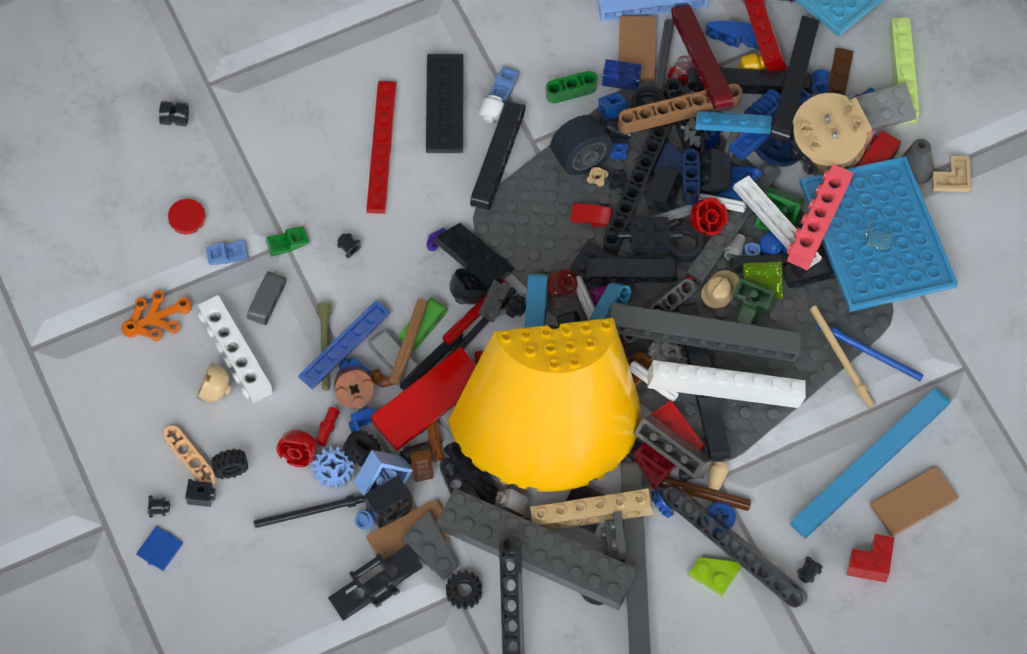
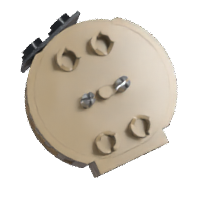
(829, 132)

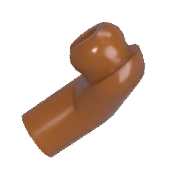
(380, 379)

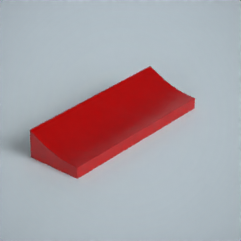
(424, 400)

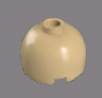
(214, 384)

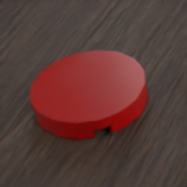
(186, 216)

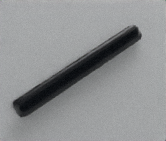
(428, 363)

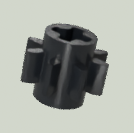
(515, 305)

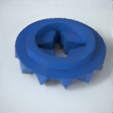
(663, 507)
(725, 511)

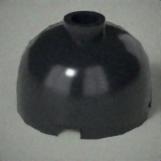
(466, 287)

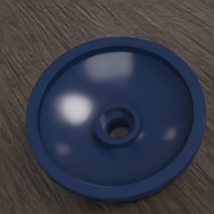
(776, 157)

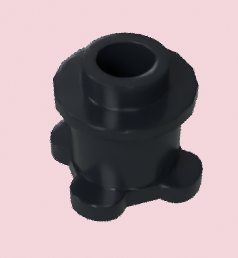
(348, 244)
(158, 506)
(809, 570)

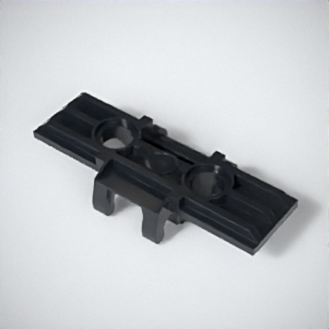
(378, 587)

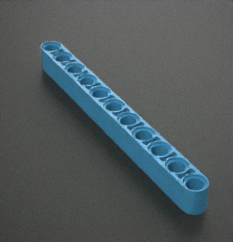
(870, 463)

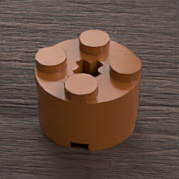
(352, 376)

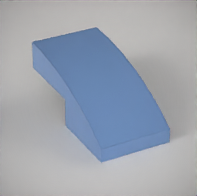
(504, 83)
(227, 253)

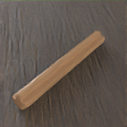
(408, 341)

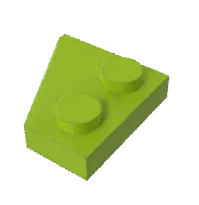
(715, 573)

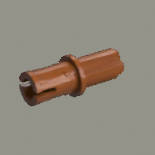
(435, 442)

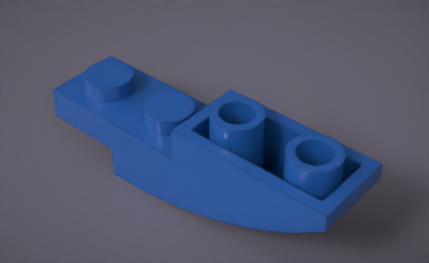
(732, 33)

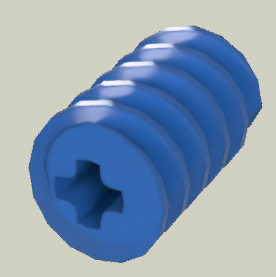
(764, 104)

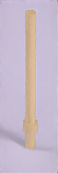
(861, 388)

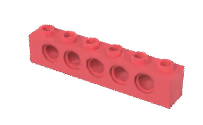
(801, 255)

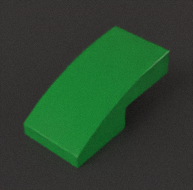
(289, 241)

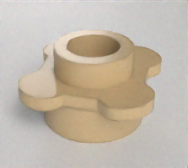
(595, 171)

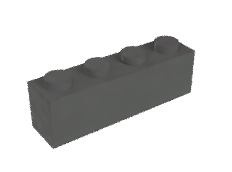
(673, 447)

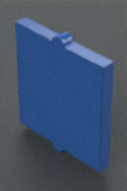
(159, 548)

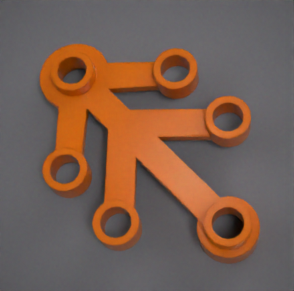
(154, 318)

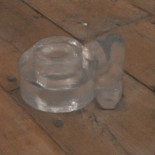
(682, 65)

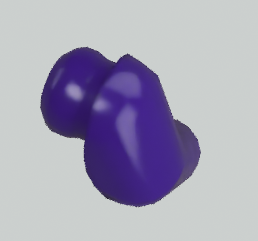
(431, 245)

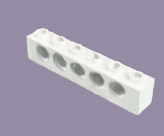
(214, 309)

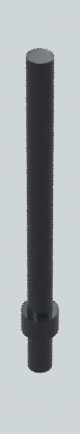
(479, 326)
(350, 501)

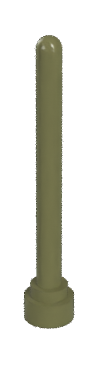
(324, 311)

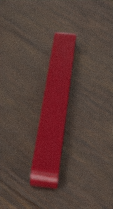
(702, 57)

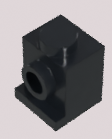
(200, 499)

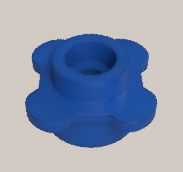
(619, 155)

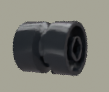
(173, 113)

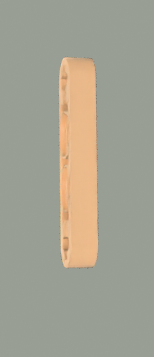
(187, 457)

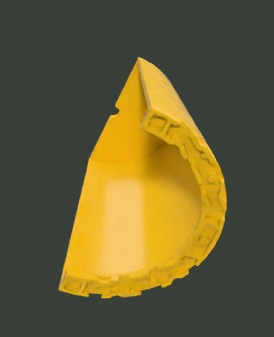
(549, 406)

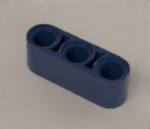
(690, 184)

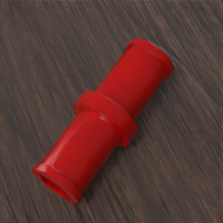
(327, 426)

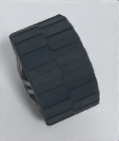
(581, 144)

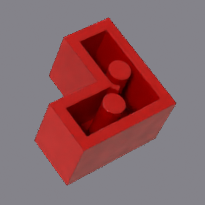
(873, 564)

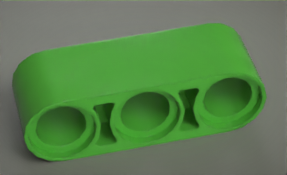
(433, 315)

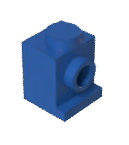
(611, 105)

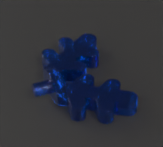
(714, 138)

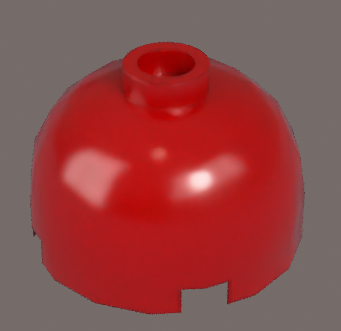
(708, 216)
(297, 447)

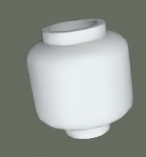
(491, 109)

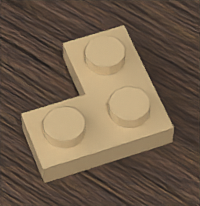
(957, 179)

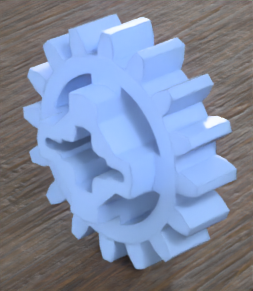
(322, 469)

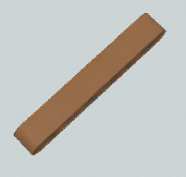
(669, 107)

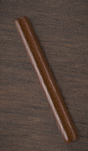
(708, 494)

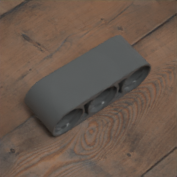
(266, 298)

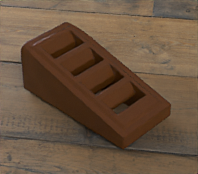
(422, 465)

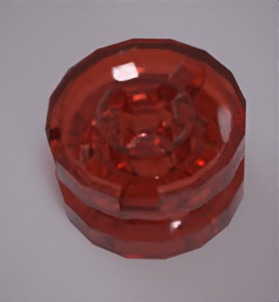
(562, 283)

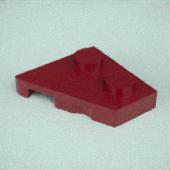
(653, 465)

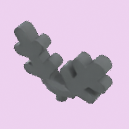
(691, 134)

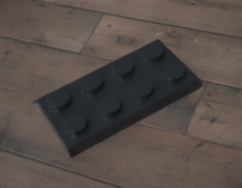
(473, 254)

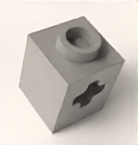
(511, 502)

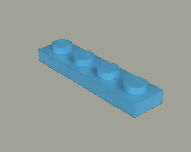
(733, 122)

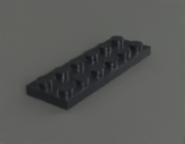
(444, 103)

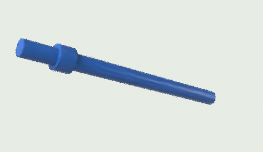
(874, 353)

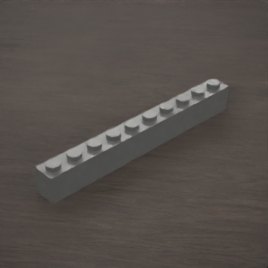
(706, 332)

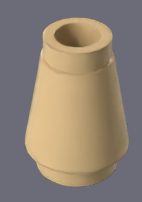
(717, 475)

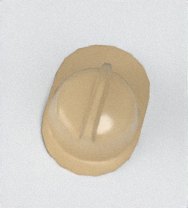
(719, 289)

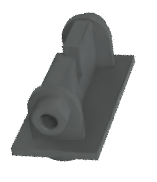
(494, 300)

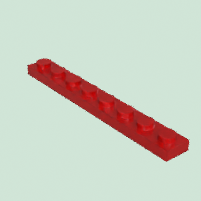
(381, 147)

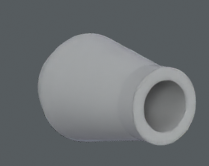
(735, 247)

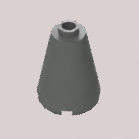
(920, 160)

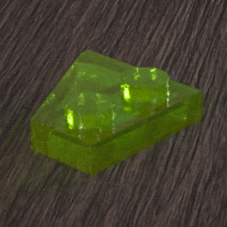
(765, 275)

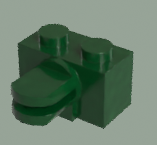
(753, 299)

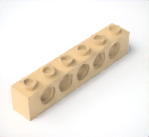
(592, 510)

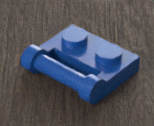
(736, 175)

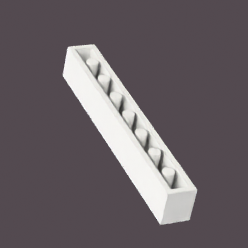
(726, 384)

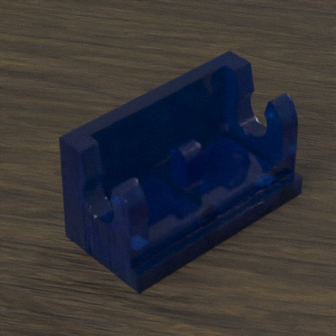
(621, 75)

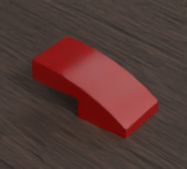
(594, 214)

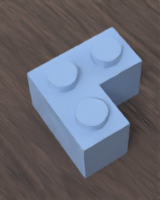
(381, 468)

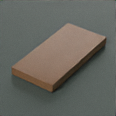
(638, 43)
(914, 501)
(388, 538)

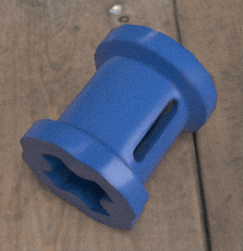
(820, 81)

